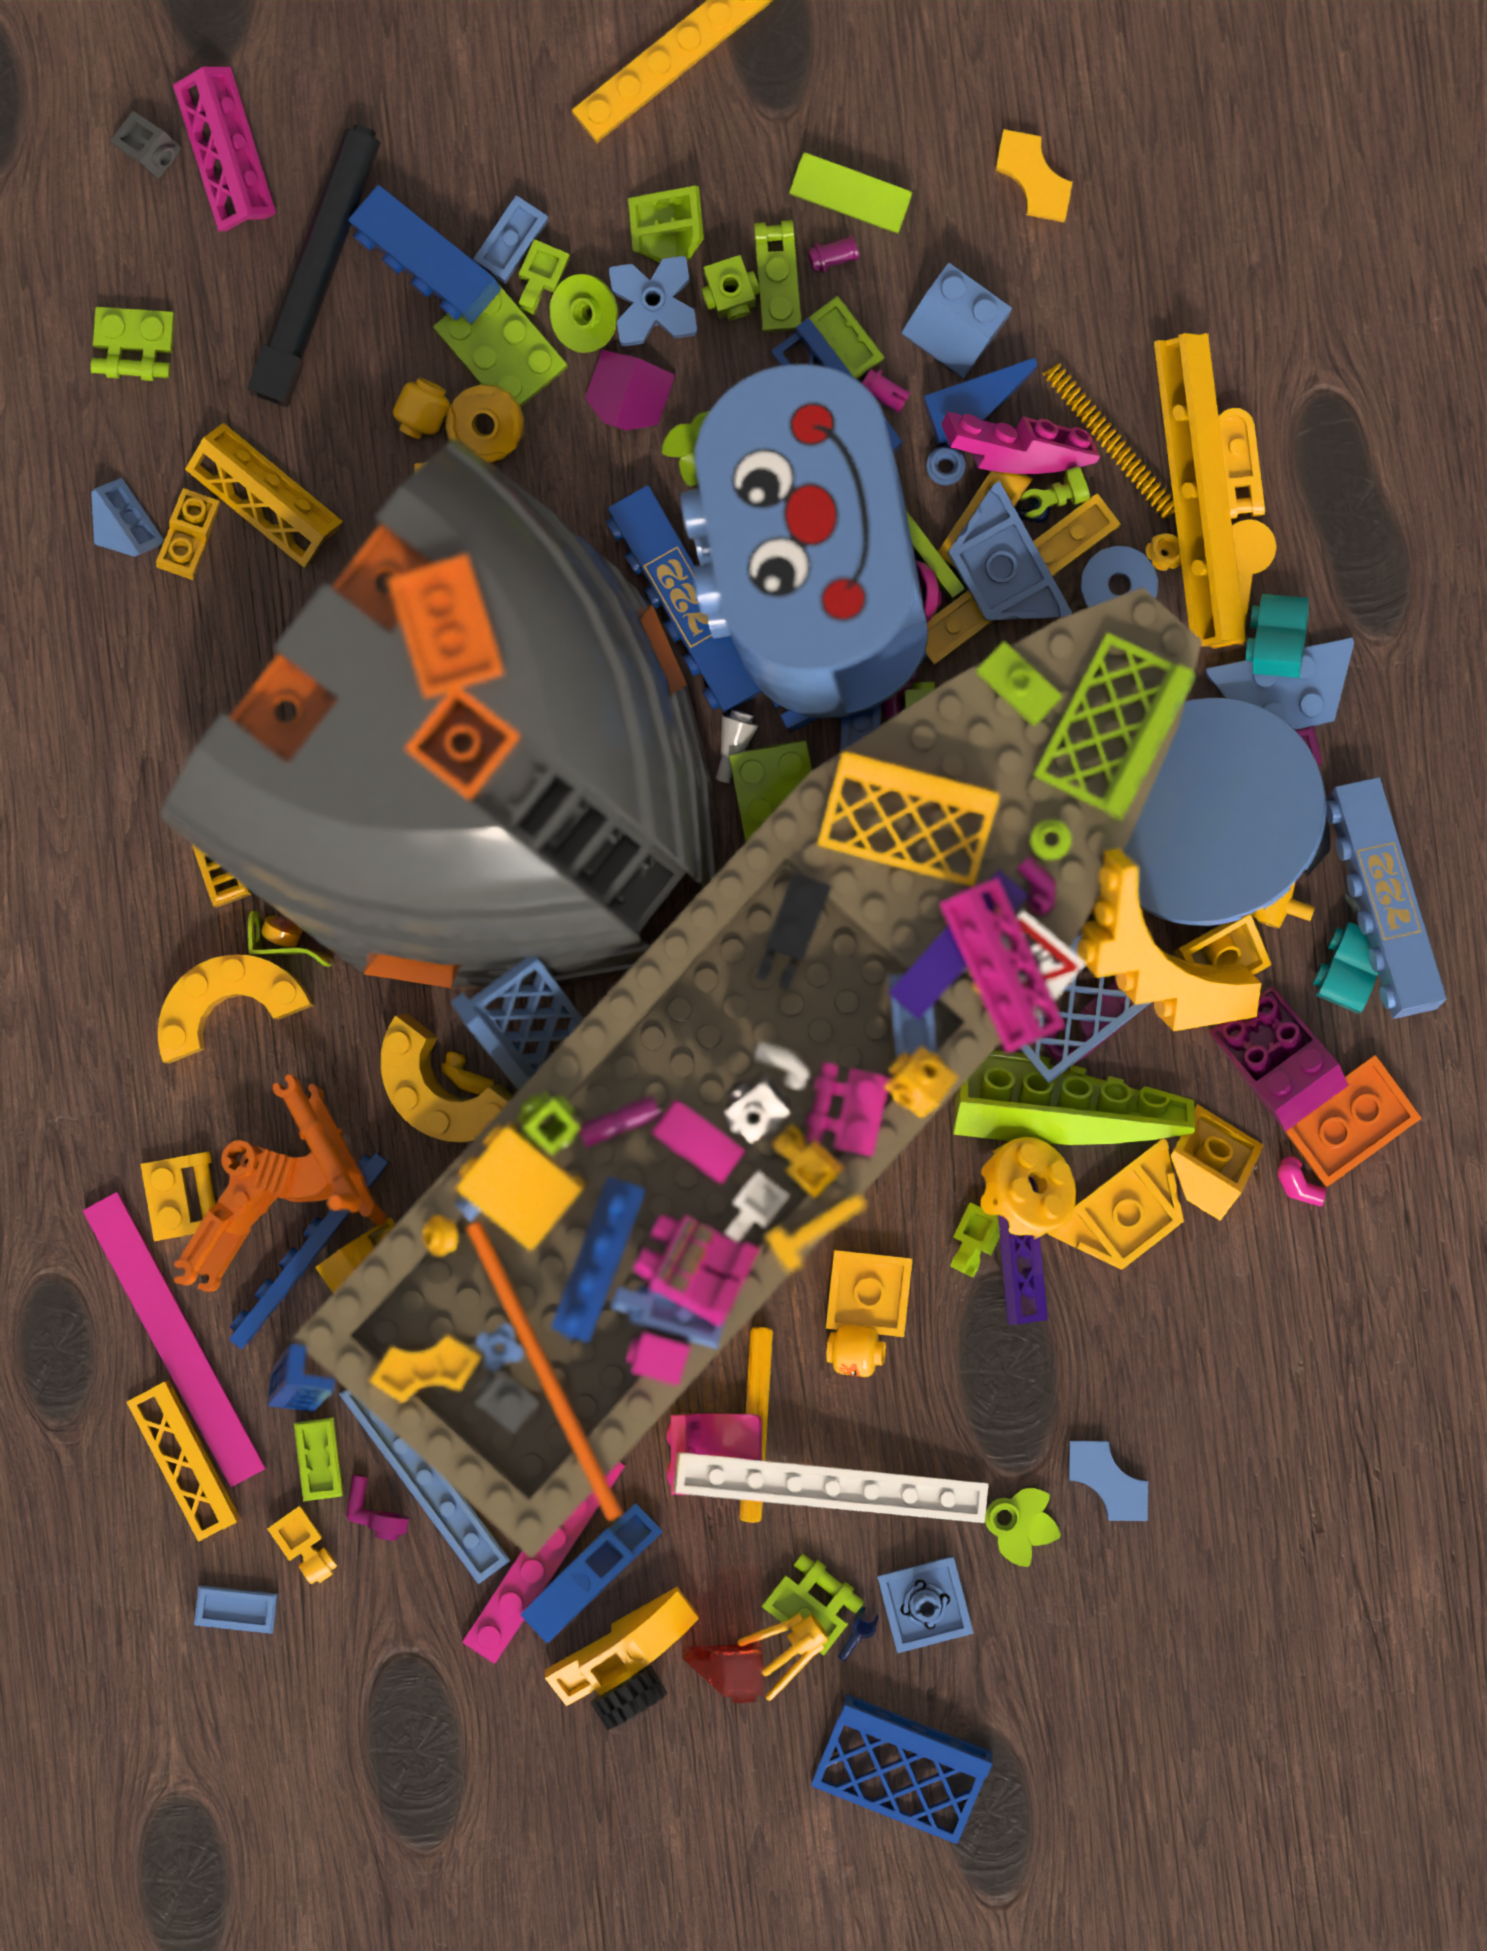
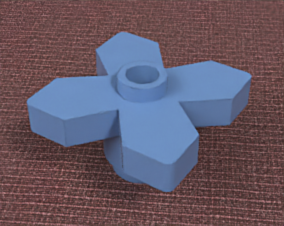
(640, 317)

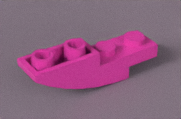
(1028, 449)

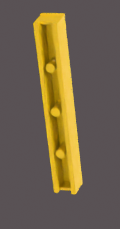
(1200, 490)

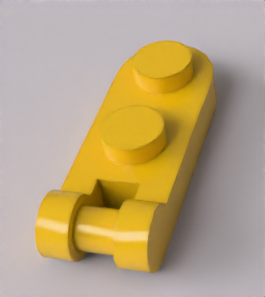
(1241, 461)

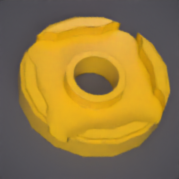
(504, 412)

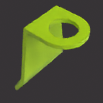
(256, 946)

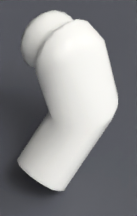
(786, 1060)

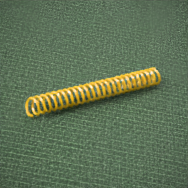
(1111, 443)

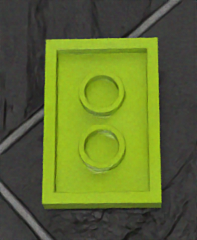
(503, 349)
(766, 779)

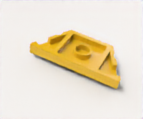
(1127, 1210)

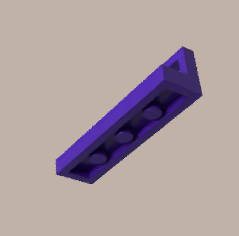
(1022, 1275)

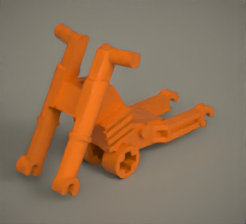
(268, 1175)

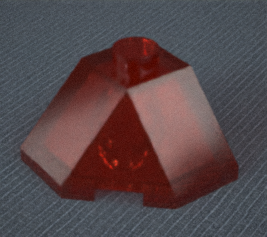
(729, 1668)

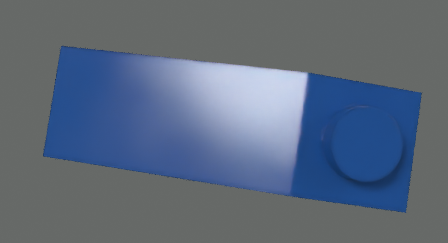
(976, 396)

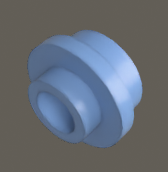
(951, 455)

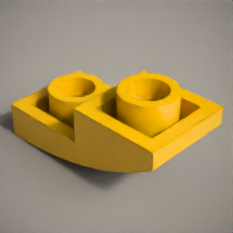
(188, 534)

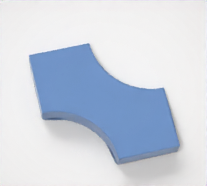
(1122, 1495)

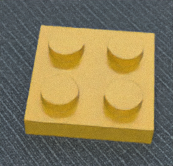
(869, 1292)

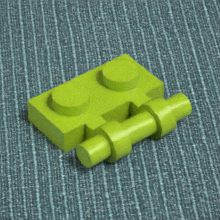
(133, 331)
(792, 1597)

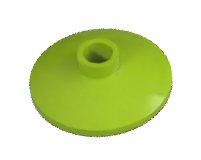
(571, 317)

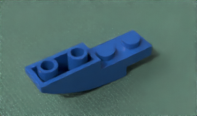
(591, 1573)

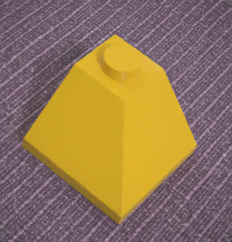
(1214, 1162)

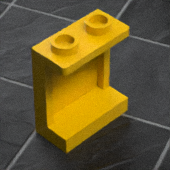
(518, 1185)

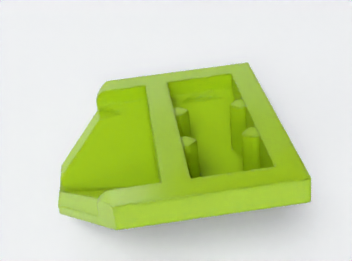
(666, 223)

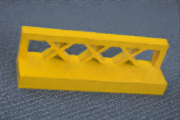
(265, 488)
(195, 1454)

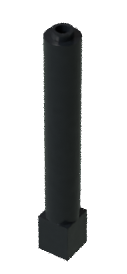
(282, 356)

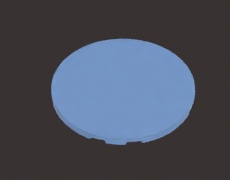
(1227, 816)

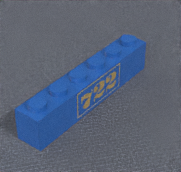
(670, 577)

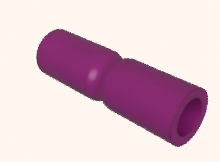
(614, 1123)

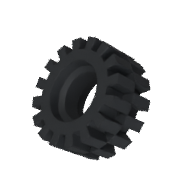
(629, 1698)

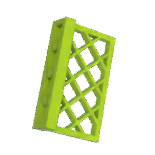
(1146, 741)

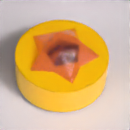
(281, 931)

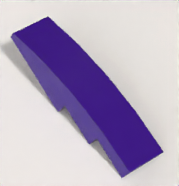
(944, 959)

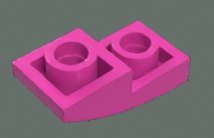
(697, 1141)

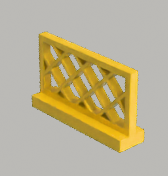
(918, 784)
(786, 1247)

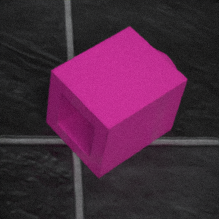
(658, 1357)

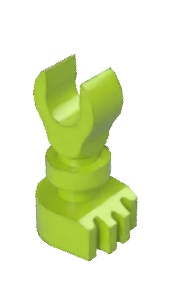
(1074, 488)

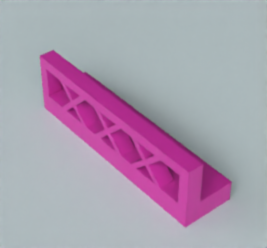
(229, 142)
(996, 967)

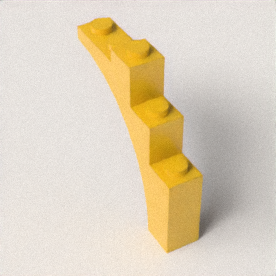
(1182, 991)

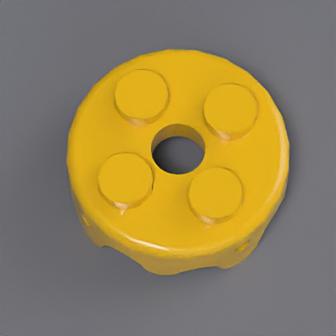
(1011, 1193)

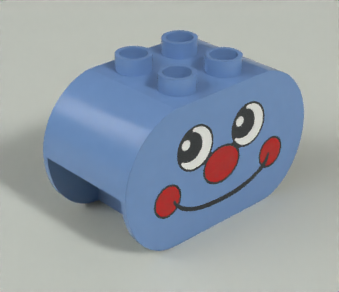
(807, 541)

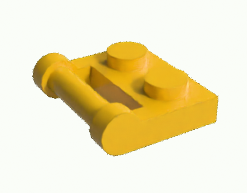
(168, 1194)

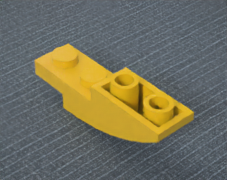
(626, 1650)

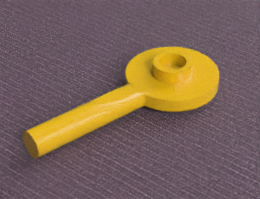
(1254, 552)

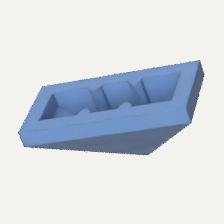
(121, 520)

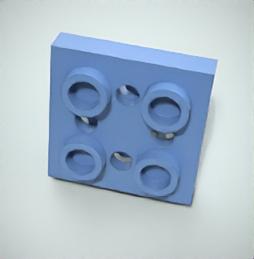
(950, 1619)

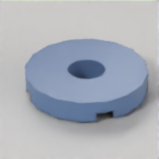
(1116, 561)

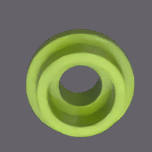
(1039, 845)

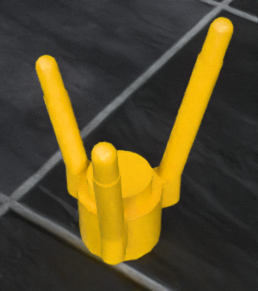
(806, 1638)

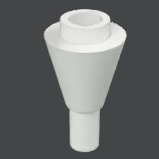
(735, 736)

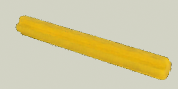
(758, 1401)

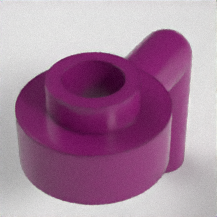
(384, 1523)

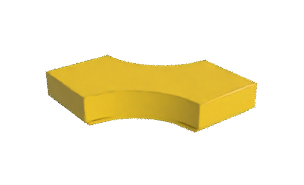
(1044, 190)
(406, 1372)

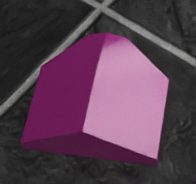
(628, 391)

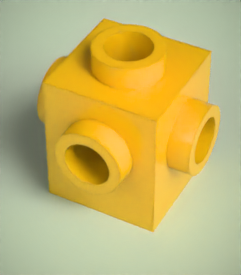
(920, 1081)

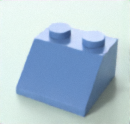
(956, 320)

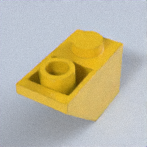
(347, 1259)

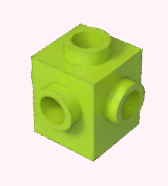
(726, 275)
(557, 1132)

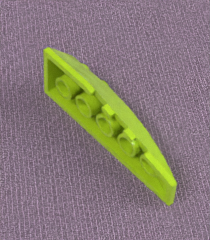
(1013, 1100)

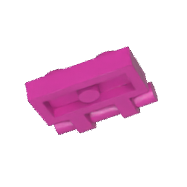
(859, 1113)

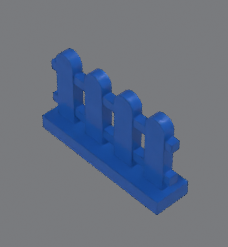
(598, 1259)

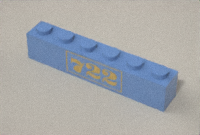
(1384, 898)

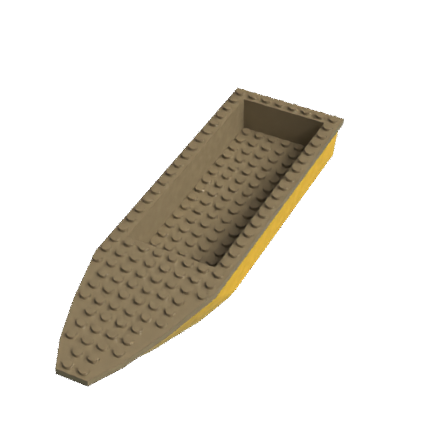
(690, 1030)

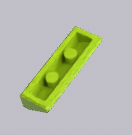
(851, 192)

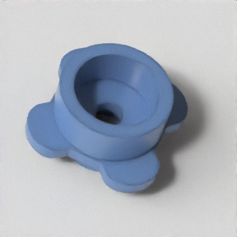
(496, 1358)

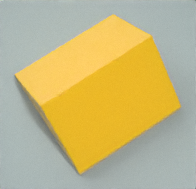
(1228, 945)

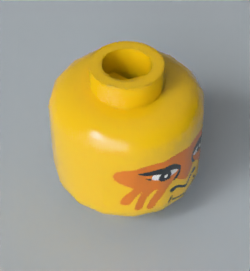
(855, 1350)

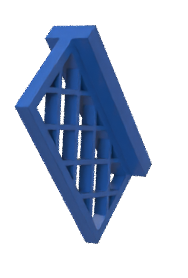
(916, 1738)

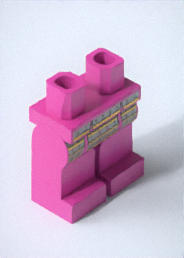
(699, 1268)

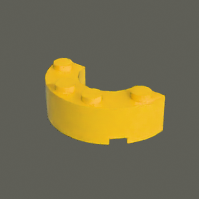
(212, 982)
(420, 1097)

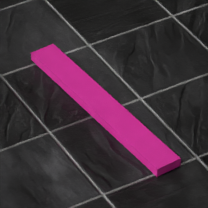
(174, 1339)

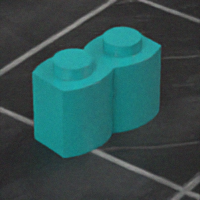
(1279, 635)
(1348, 975)

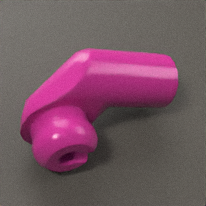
(1295, 1184)

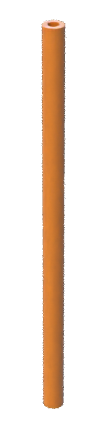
(544, 1370)

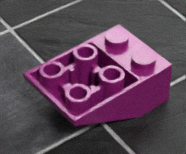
(1281, 1060)

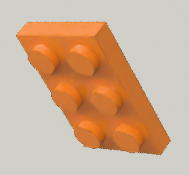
(446, 626)
(1353, 1122)

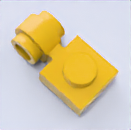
(295, 1536)

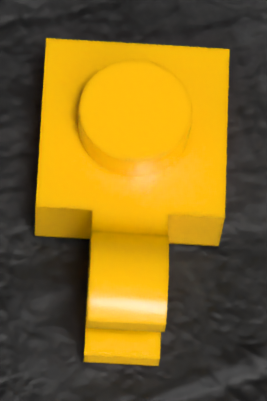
(810, 1165)

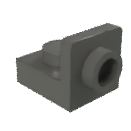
(146, 144)
(505, 1400)

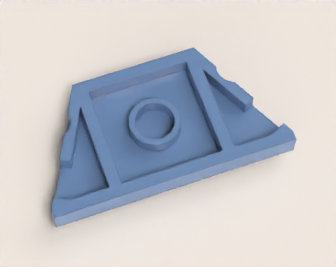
(1004, 564)
(1297, 701)

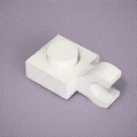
(757, 1203)

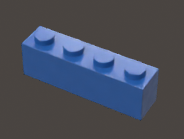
(424, 255)

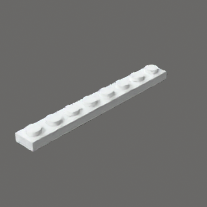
(830, 1487)

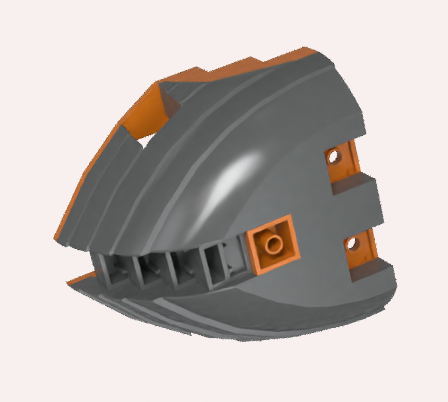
(478, 819)

